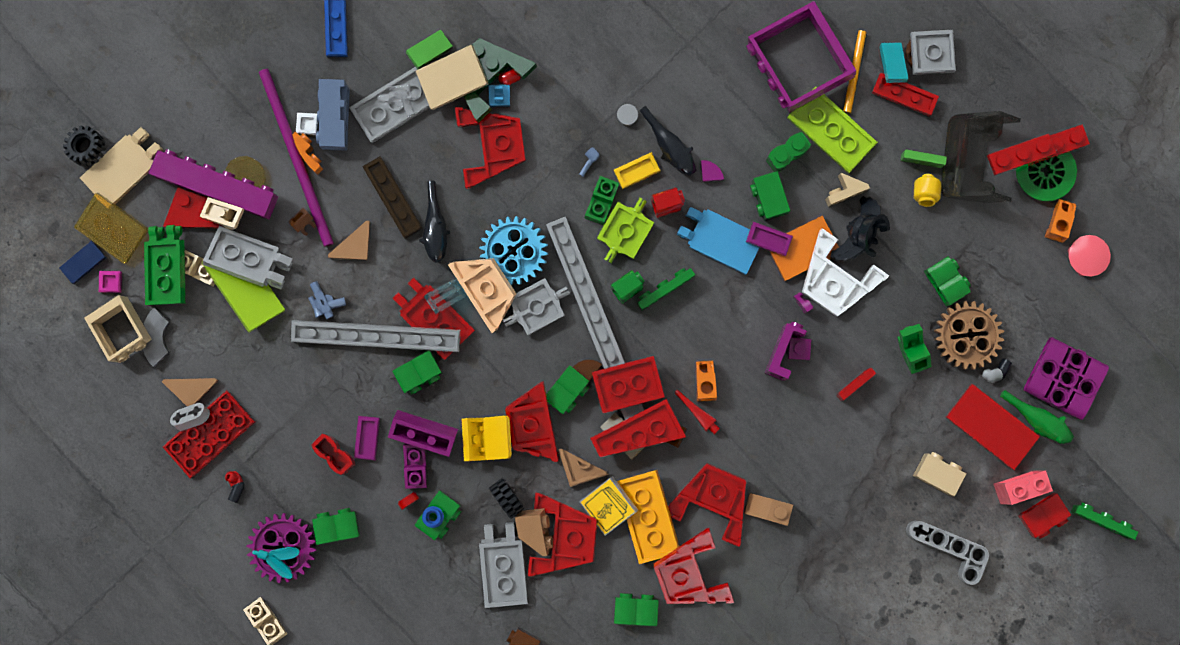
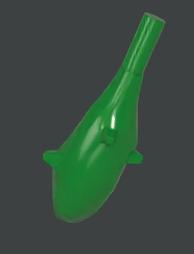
(1042, 420)

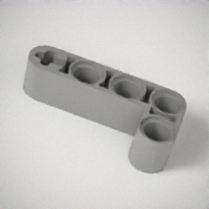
(946, 546)

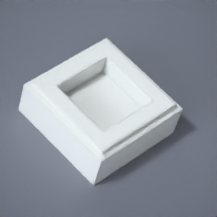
(307, 124)

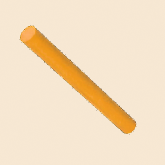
(856, 63)

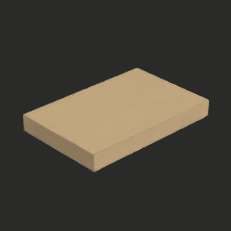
(452, 77)

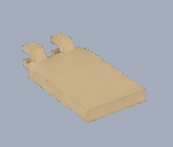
(121, 167)

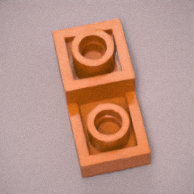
(303, 145)

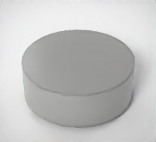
(627, 114)

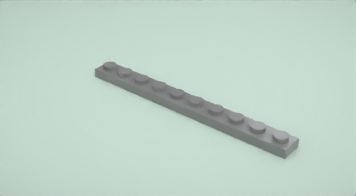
(587, 300)

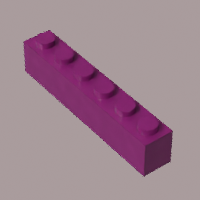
(212, 184)

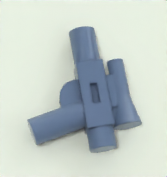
(324, 303)

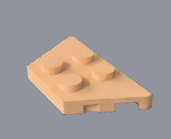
(485, 288)

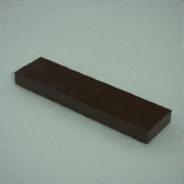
(392, 197)

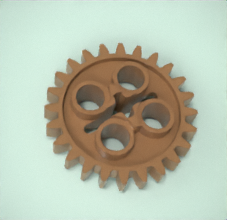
(971, 354)

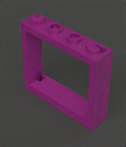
(812, 11)

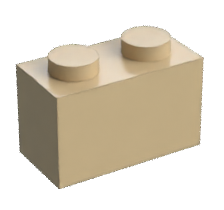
(940, 474)

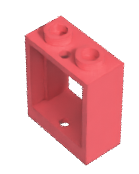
(1023, 487)

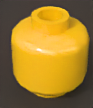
(927, 190)

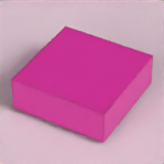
(110, 281)

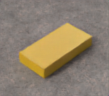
(637, 170)

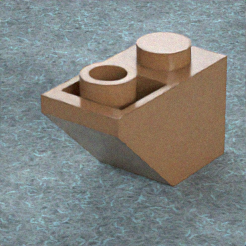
(533, 530)

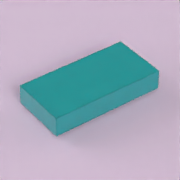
(893, 62)

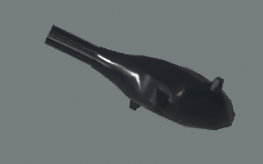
(671, 146)
(435, 227)

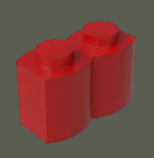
(667, 202)
(329, 449)
(1045, 515)

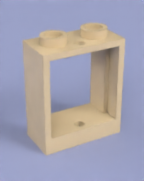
(106, 312)

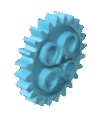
(501, 235)

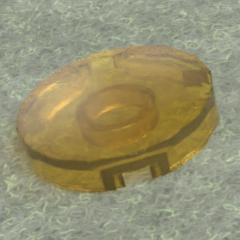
(248, 168)

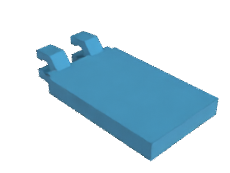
(720, 240)

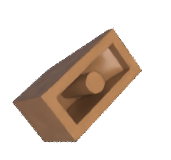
(768, 509)

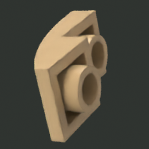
(194, 268)
(265, 621)

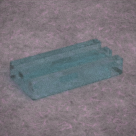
(458, 288)

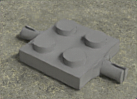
(536, 306)

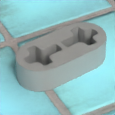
(190, 416)

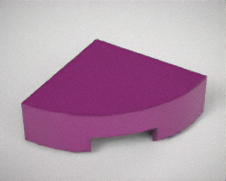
(711, 172)
(804, 304)

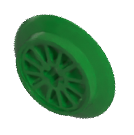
(1066, 180)

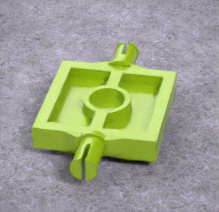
(625, 230)

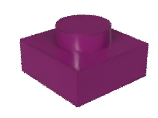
(799, 349)

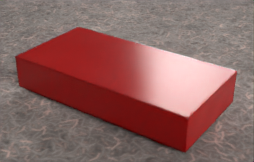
(855, 384)

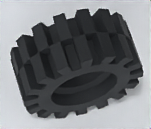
(91, 153)
(506, 498)

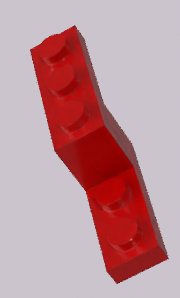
(1038, 149)

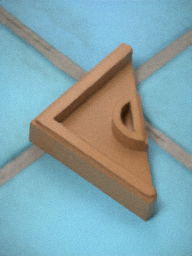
(354, 246)
(190, 390)
(579, 470)

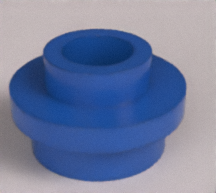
(426, 517)

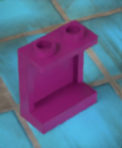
(773, 367)

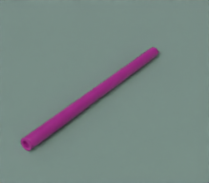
(296, 157)

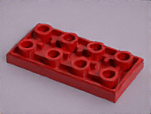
(992, 426)
(201, 444)

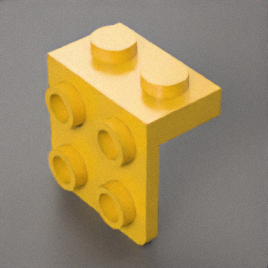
(486, 438)

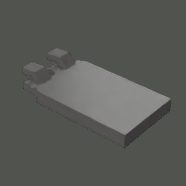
(246, 258)
(502, 568)

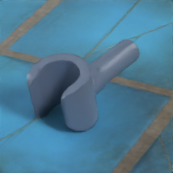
(592, 155)

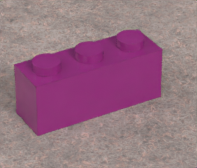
(422, 433)

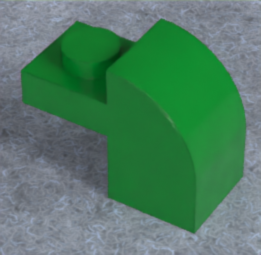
(913, 348)

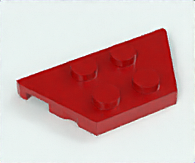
(532, 424)

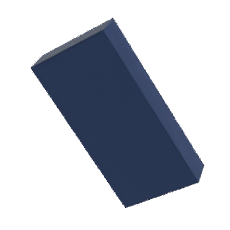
(82, 262)

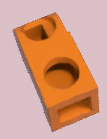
(1061, 221)
(705, 381)

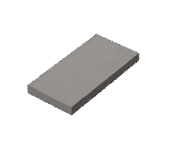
(382, 118)

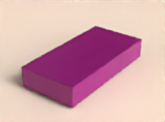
(769, 239)
(367, 438)

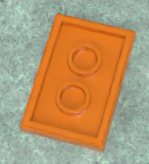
(801, 249)

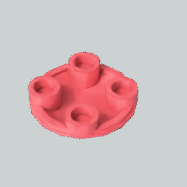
(1089, 255)

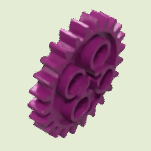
(282, 528)

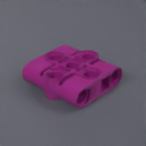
(1059, 357)

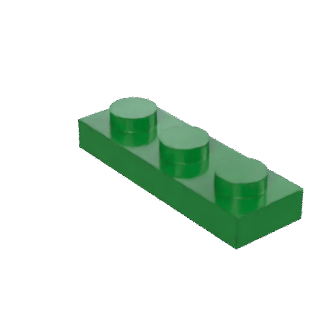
(665, 288)
(1105, 520)

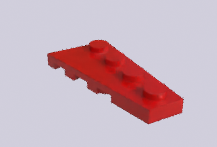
(642, 430)

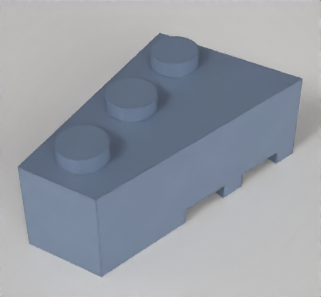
(333, 114)

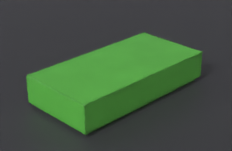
(429, 49)
(923, 158)

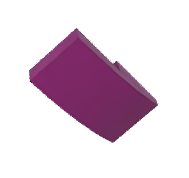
(414, 467)

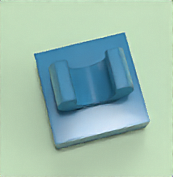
(499, 95)

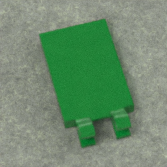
(164, 266)

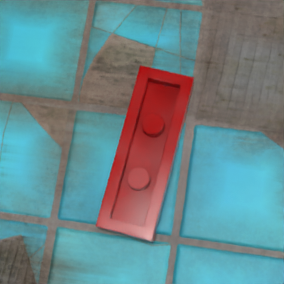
(906, 95)

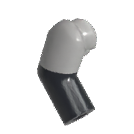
(999, 373)

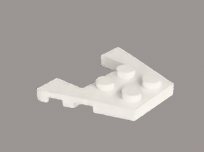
(833, 286)

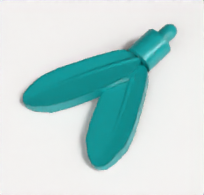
(274, 559)

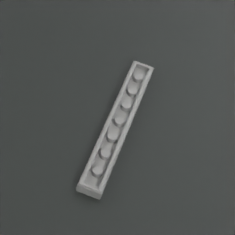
(375, 335)

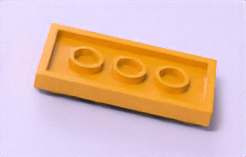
(652, 523)

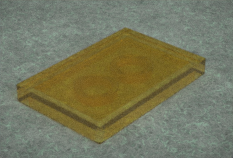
(111, 228)

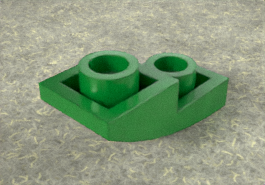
(601, 200)

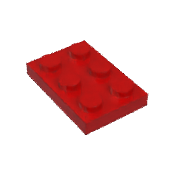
(628, 384)

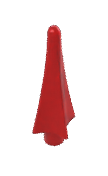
(704, 419)

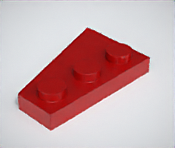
(186, 211)

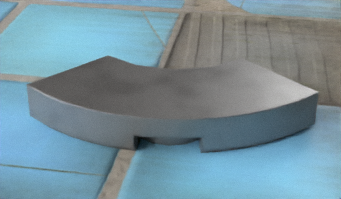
(156, 325)

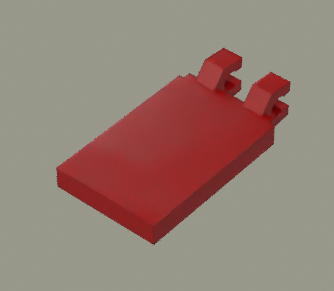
(420, 314)

